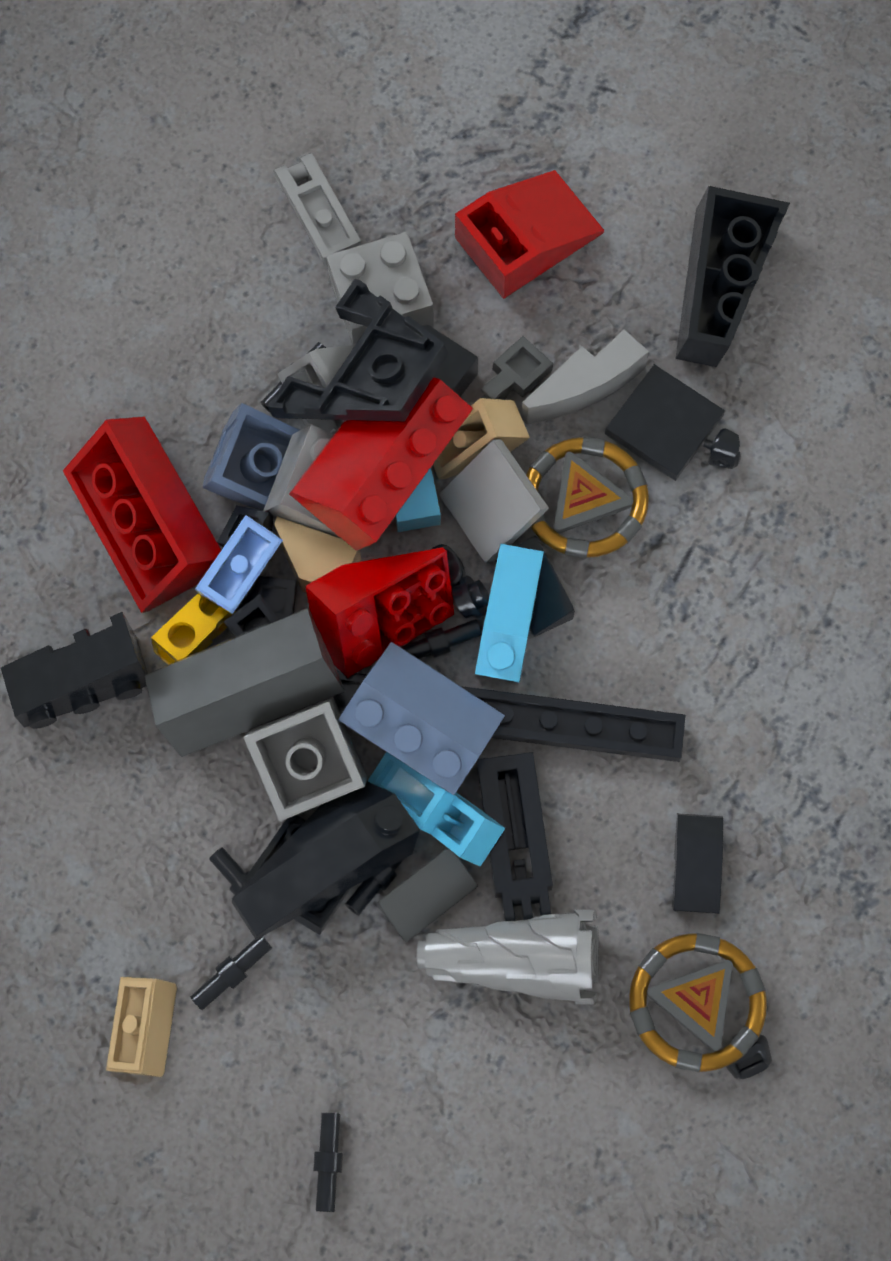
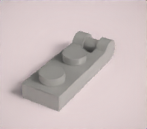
(317, 207)

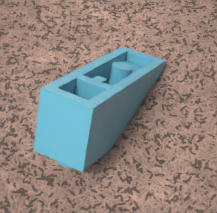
(509, 613)

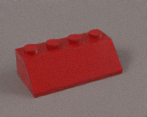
(376, 466)
(142, 511)

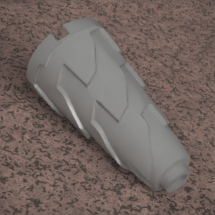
(536, 956)

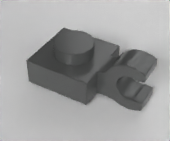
(517, 369)

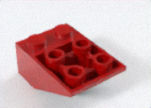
(524, 230)
(378, 603)

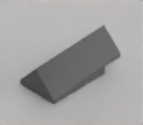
(242, 683)

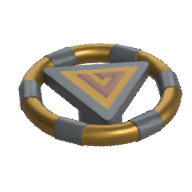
(589, 496)
(698, 1002)

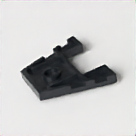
(379, 376)

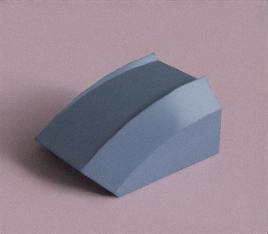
(248, 457)

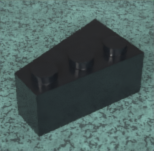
(76, 675)

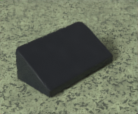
(551, 602)

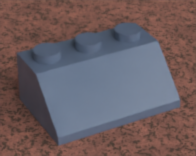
(421, 718)

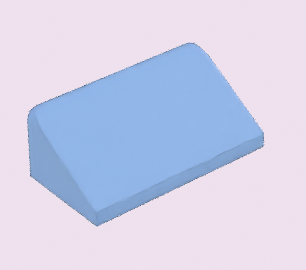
(238, 564)

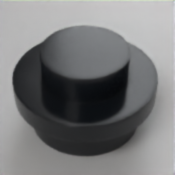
(470, 597)

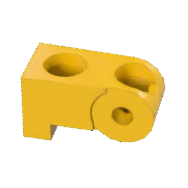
(190, 630)

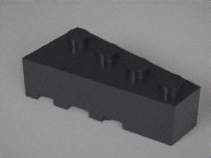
(724, 265)

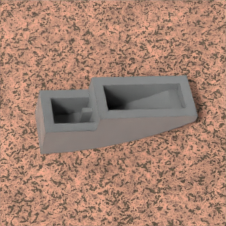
(586, 379)

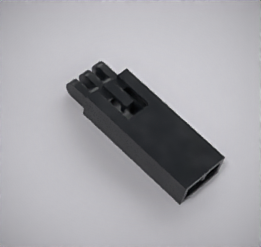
(513, 800)

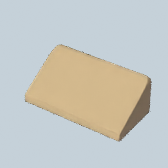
(141, 1026)

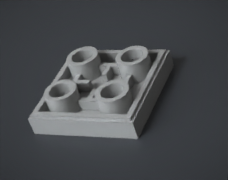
(493, 500)

